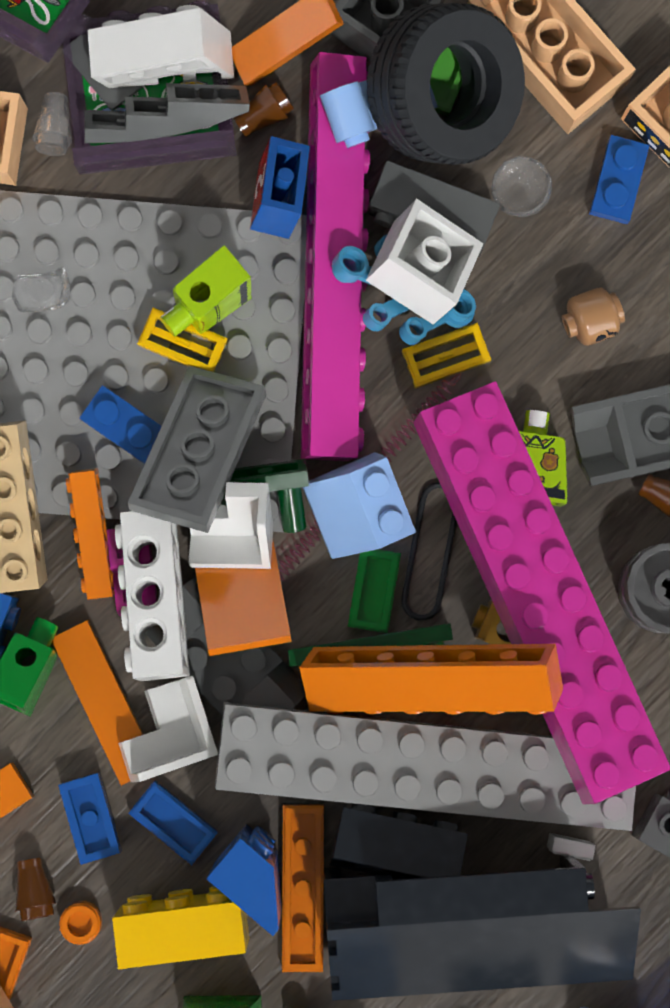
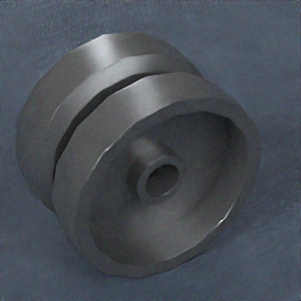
(642, 591)

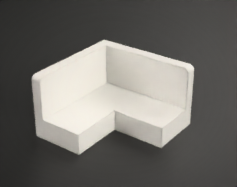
(239, 533)
(180, 735)

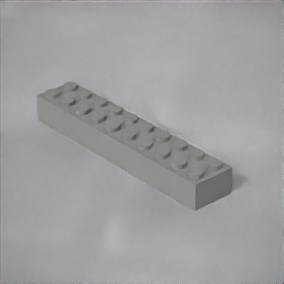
(405, 766)

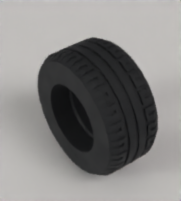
(489, 91)

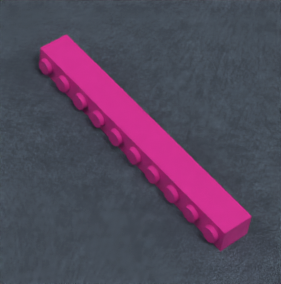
(332, 307)

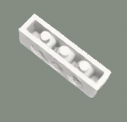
(171, 655)

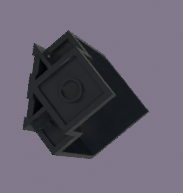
(473, 932)

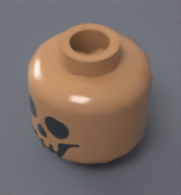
(593, 316)

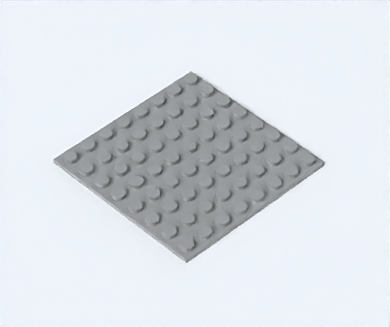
(119, 267)

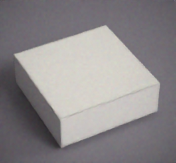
(570, 847)

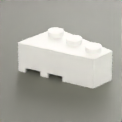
(160, 47)

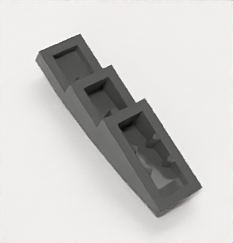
(181, 111)

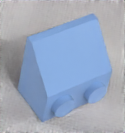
(359, 507)

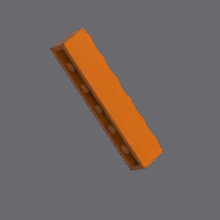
(433, 679)

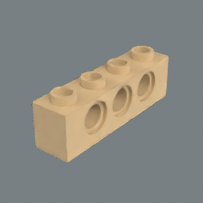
(20, 530)

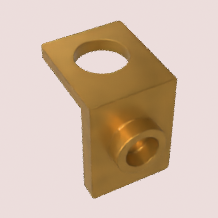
(486, 623)

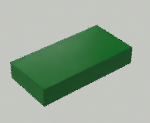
(374, 590)

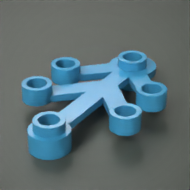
(359, 269)

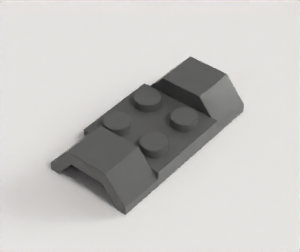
(623, 435)
(235, 677)

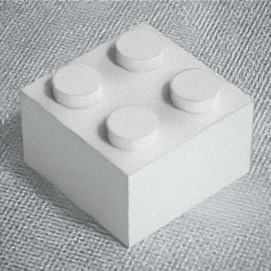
(425, 262)

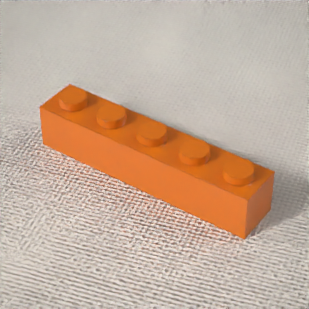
(90, 533)

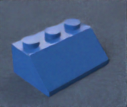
(250, 876)

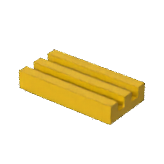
(478, 344)
(213, 355)

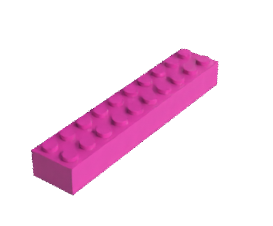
(540, 590)

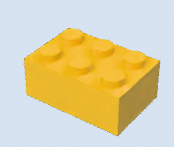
(178, 928)

